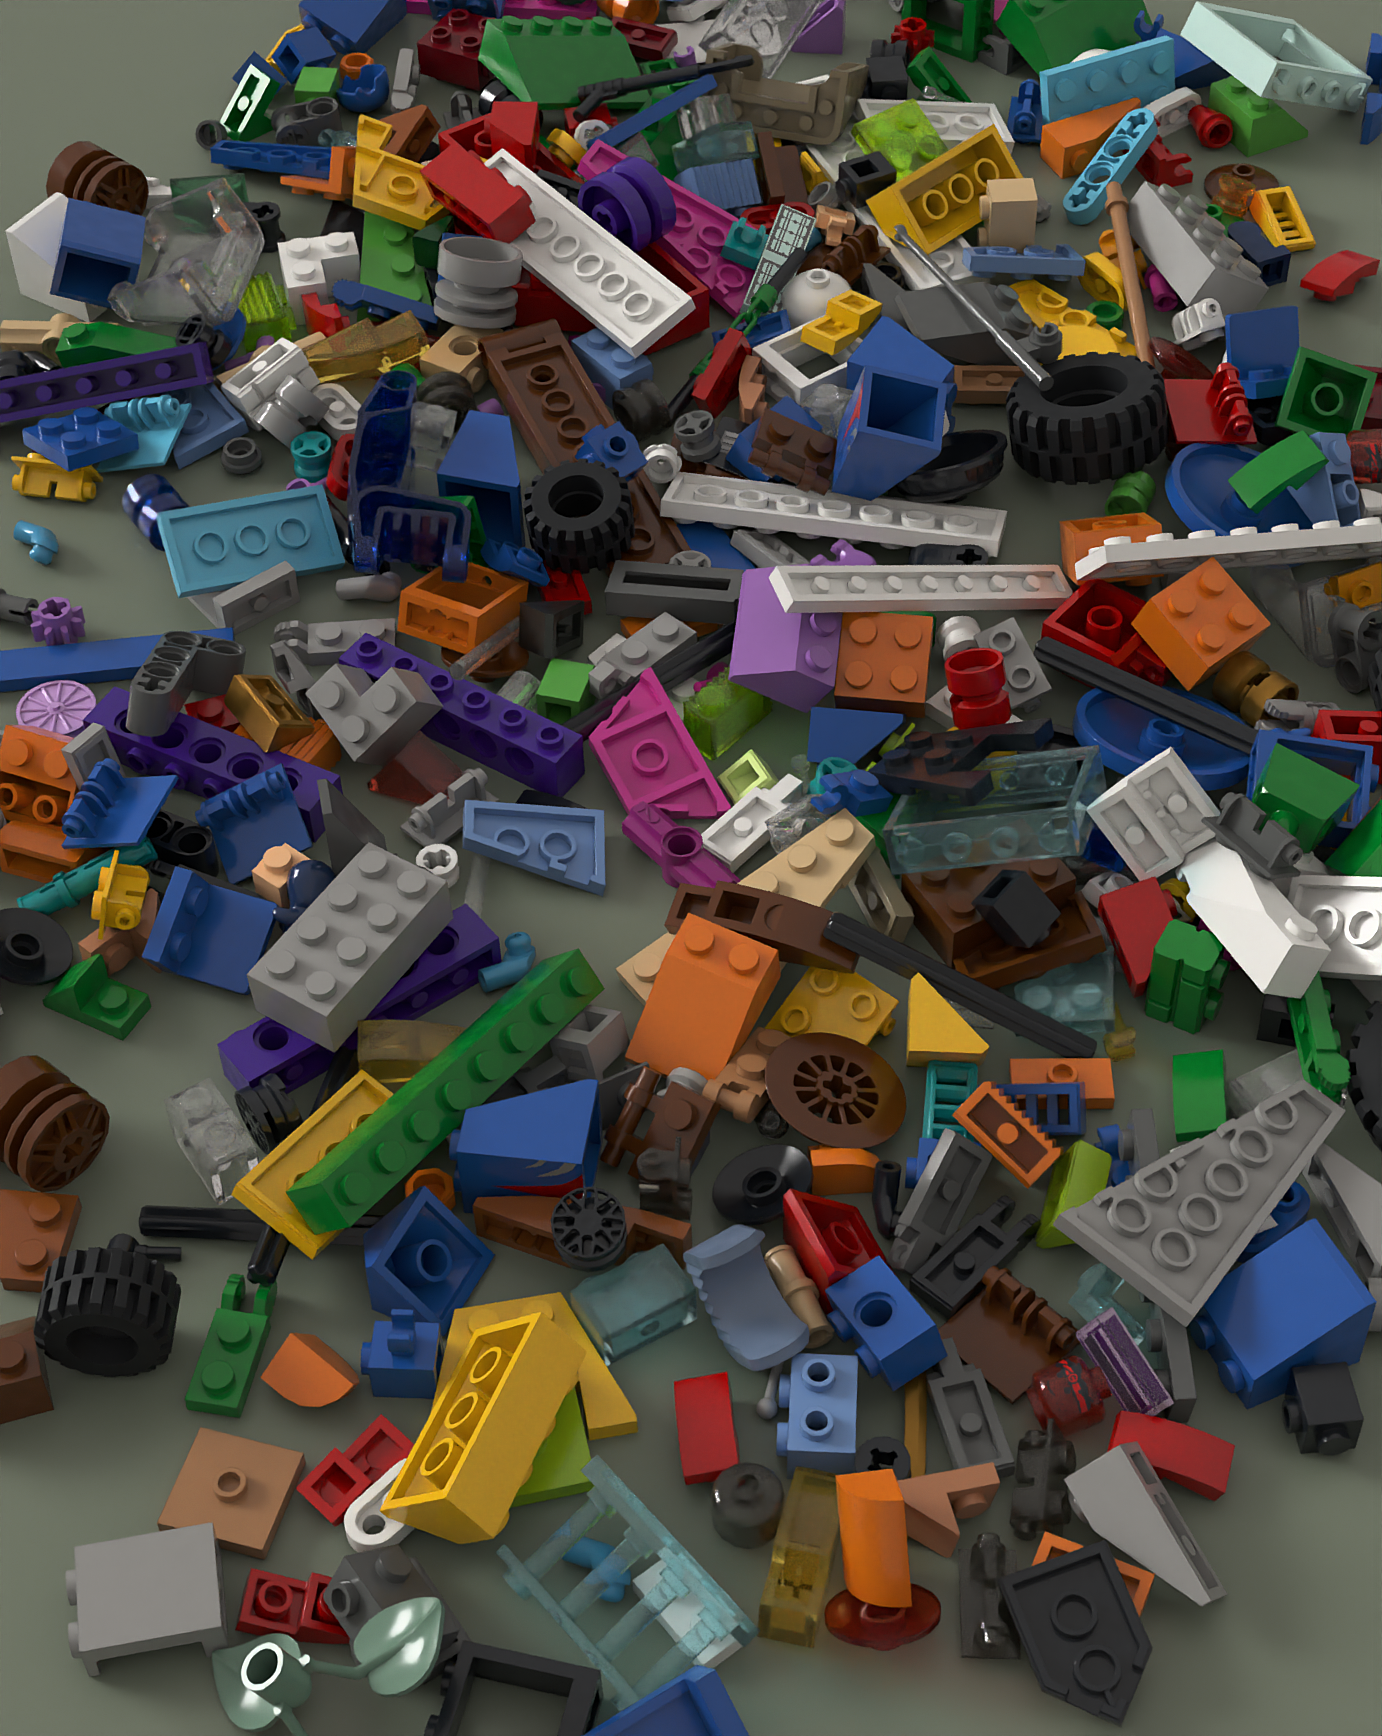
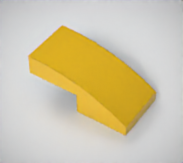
(844, 322)

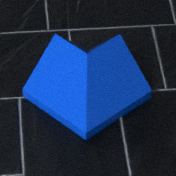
(423, 1260)

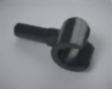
(130, 1244)

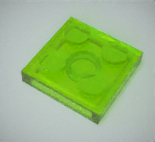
(901, 136)

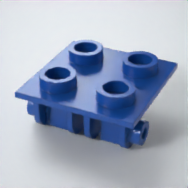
(114, 808)
(252, 820)

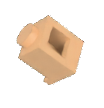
(272, 873)

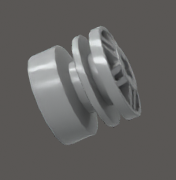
(477, 282)

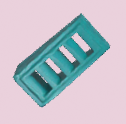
(947, 1083)

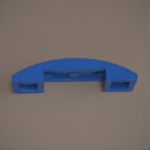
(1372, 116)

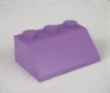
(782, 652)

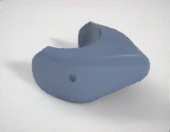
(744, 1300)

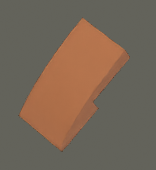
(752, 390)

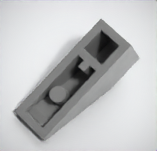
(1352, 1206)
(1135, 1513)

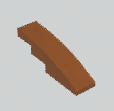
(526, 1226)

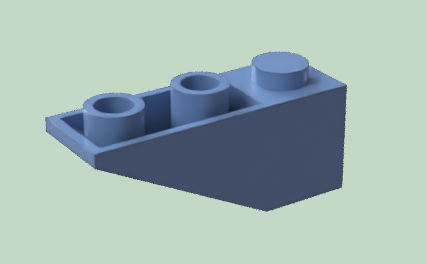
(1332, 490)

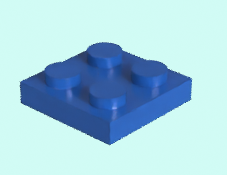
(80, 438)

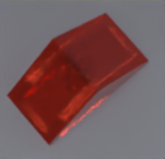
(416, 772)

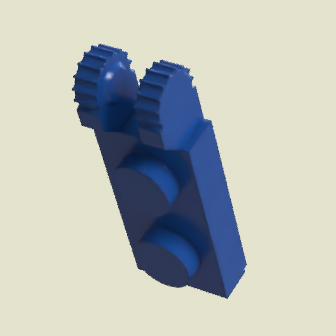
(382, 303)

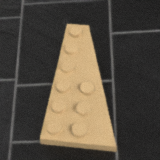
(804, 871)

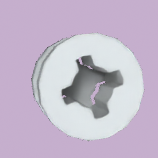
(957, 635)

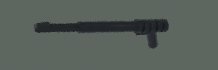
(594, 94)

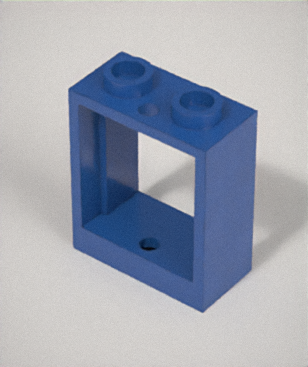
(1334, 755)

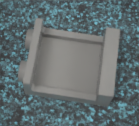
(147, 1595)

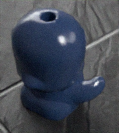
(304, 884)

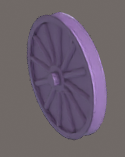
(56, 707)

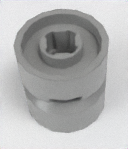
(291, 411)

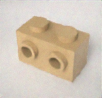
(1008, 214)

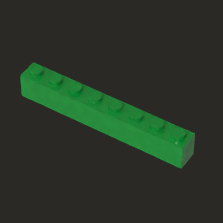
(436, 1098)

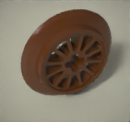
(866, 1105)

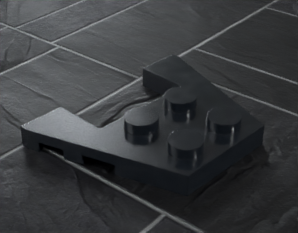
(945, 759)

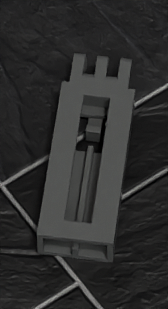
(679, 590)

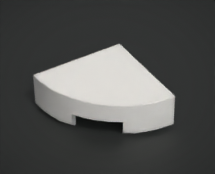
(157, 192)

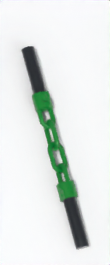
(762, 302)

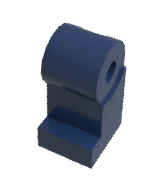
(1270, 260)

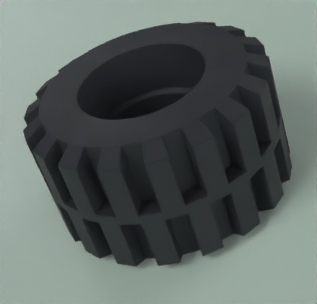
(575, 491)
(107, 1312)

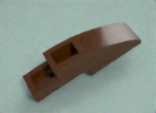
(766, 917)

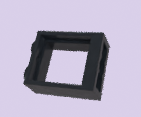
(576, 1682)

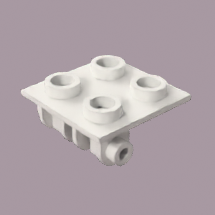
(1199, 325)

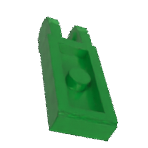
(1317, 1041)
(231, 1351)

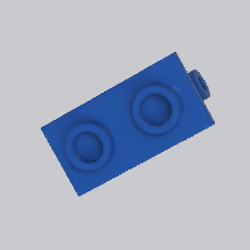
(1026, 113)

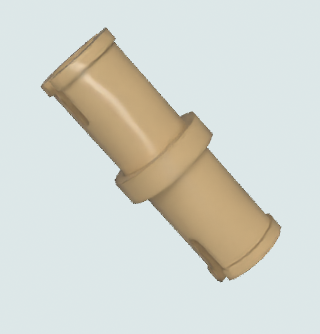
(799, 1293)

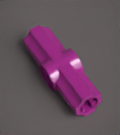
(674, 848)

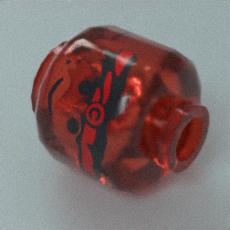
(1366, 455)
(1069, 1395)

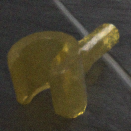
(1120, 1042)

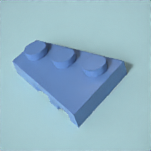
(1035, 260)

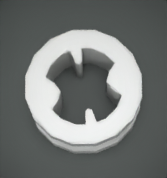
(589, 125)
(436, 856)

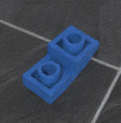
(515, 561)

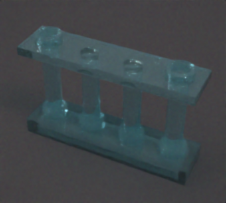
(643, 1537)

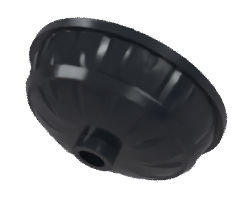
(964, 466)

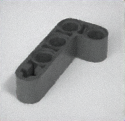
(170, 673)

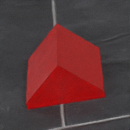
(827, 1239)

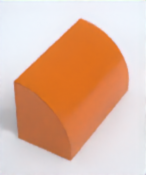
(37, 852)
(874, 1538)

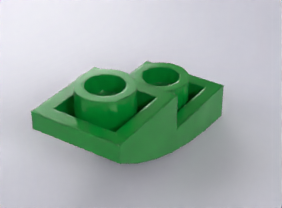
(1271, 472)
(1199, 1094)

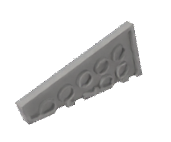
(1197, 1208)

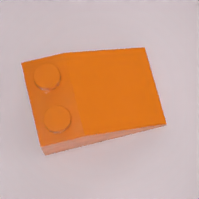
(704, 999)

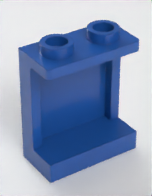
(682, 1707)

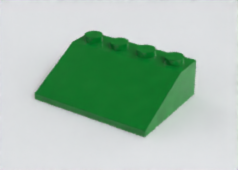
(1060, 30)
(552, 57)

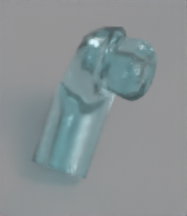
(331, 138)

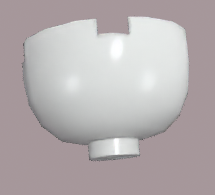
(808, 294)

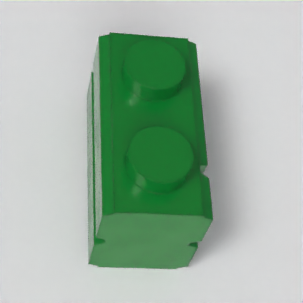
(1186, 977)

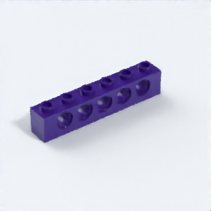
(483, 723)
(207, 757)
(437, 976)

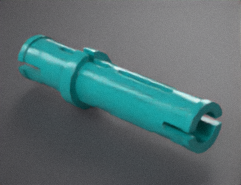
(70, 887)

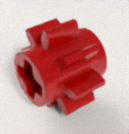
(915, 31)

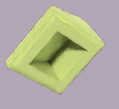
(745, 775)

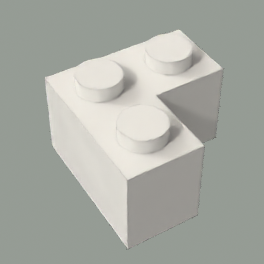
(315, 265)

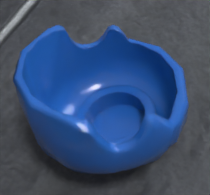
(367, 91)

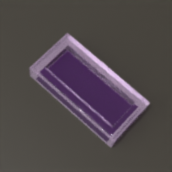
(1123, 1365)

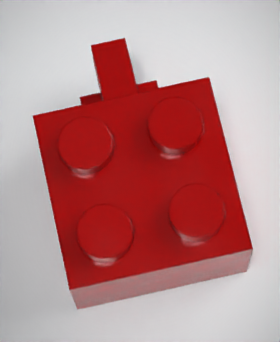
(1099, 624)

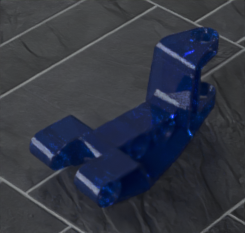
(382, 509)

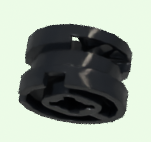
(268, 1112)
(589, 1230)

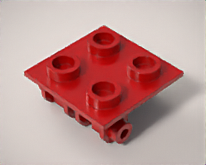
(1210, 409)

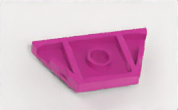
(654, 757)

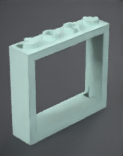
(1245, 48)

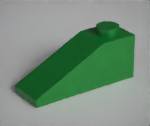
(106, 341)

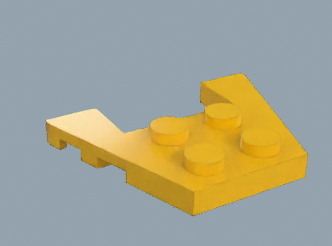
(390, 183)
(603, 1402)

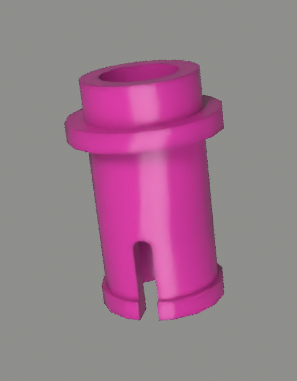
(1162, 293)

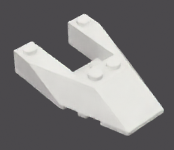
(1258, 921)

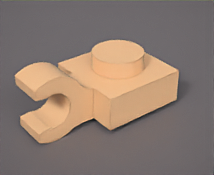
(834, 224)

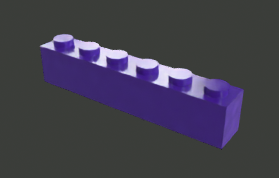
(105, 381)

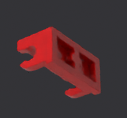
(1161, 166)

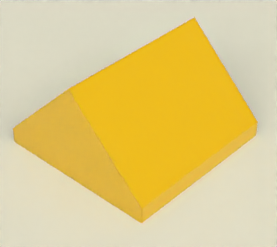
(938, 1030)

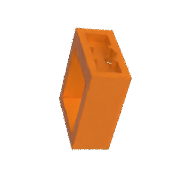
(460, 613)

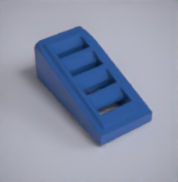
(1076, 1104)

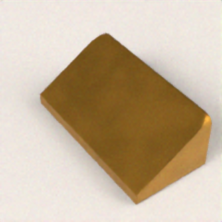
(266, 711)

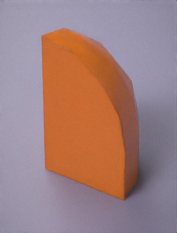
(841, 1170)
(310, 1372)

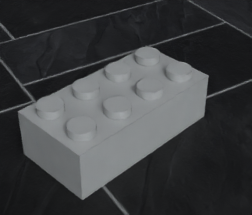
(1193, 250)
(350, 946)

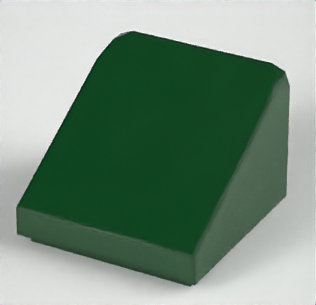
(427, 242)

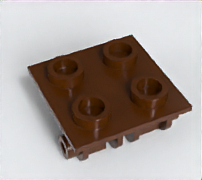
(849, 255)
(1009, 1333)

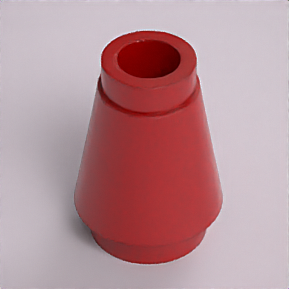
(1210, 126)

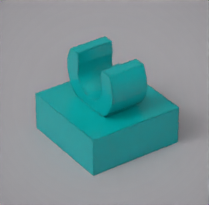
(744, 244)

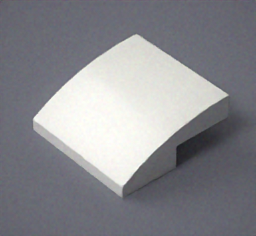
(1155, 815)

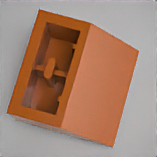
(35, 776)

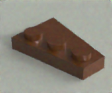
(1072, 940)

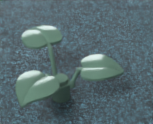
(272, 1674)

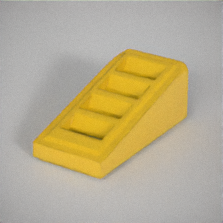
(1283, 200)

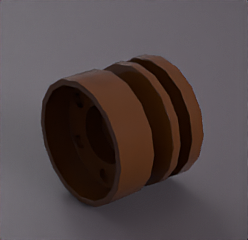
(99, 177)
(47, 1124)

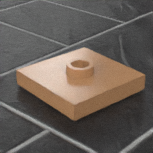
(237, 1487)

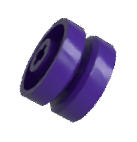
(630, 203)

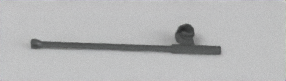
(1026, 352)

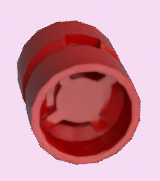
(976, 684)

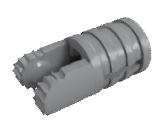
(1293, 714)

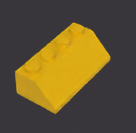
(945, 193)
(486, 1430)

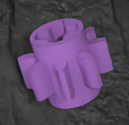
(57, 622)

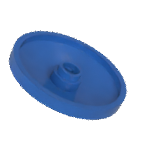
(1207, 501)
(1134, 736)

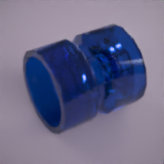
(146, 499)

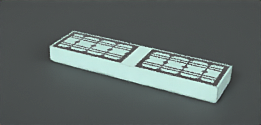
(788, 232)

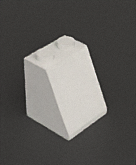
(34, 252)

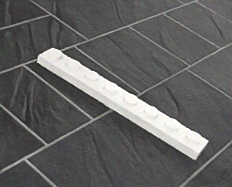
(918, 587)

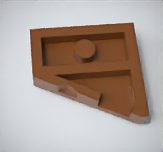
(33, 1234)

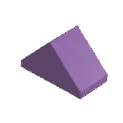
(825, 30)

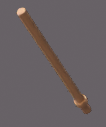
(1116, 208)

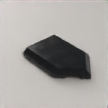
(1080, 1630)

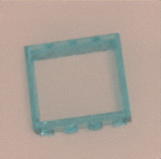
(923, 845)

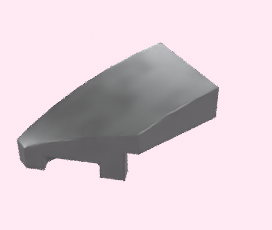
(293, 675)

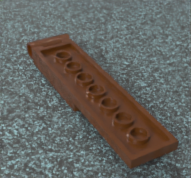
(555, 408)

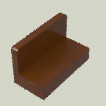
(779, 172)

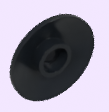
(32, 947)
(754, 1183)

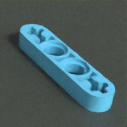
(1088, 199)

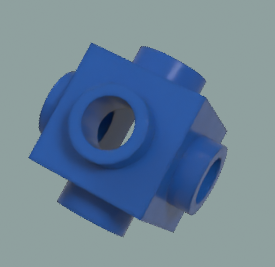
(614, 448)

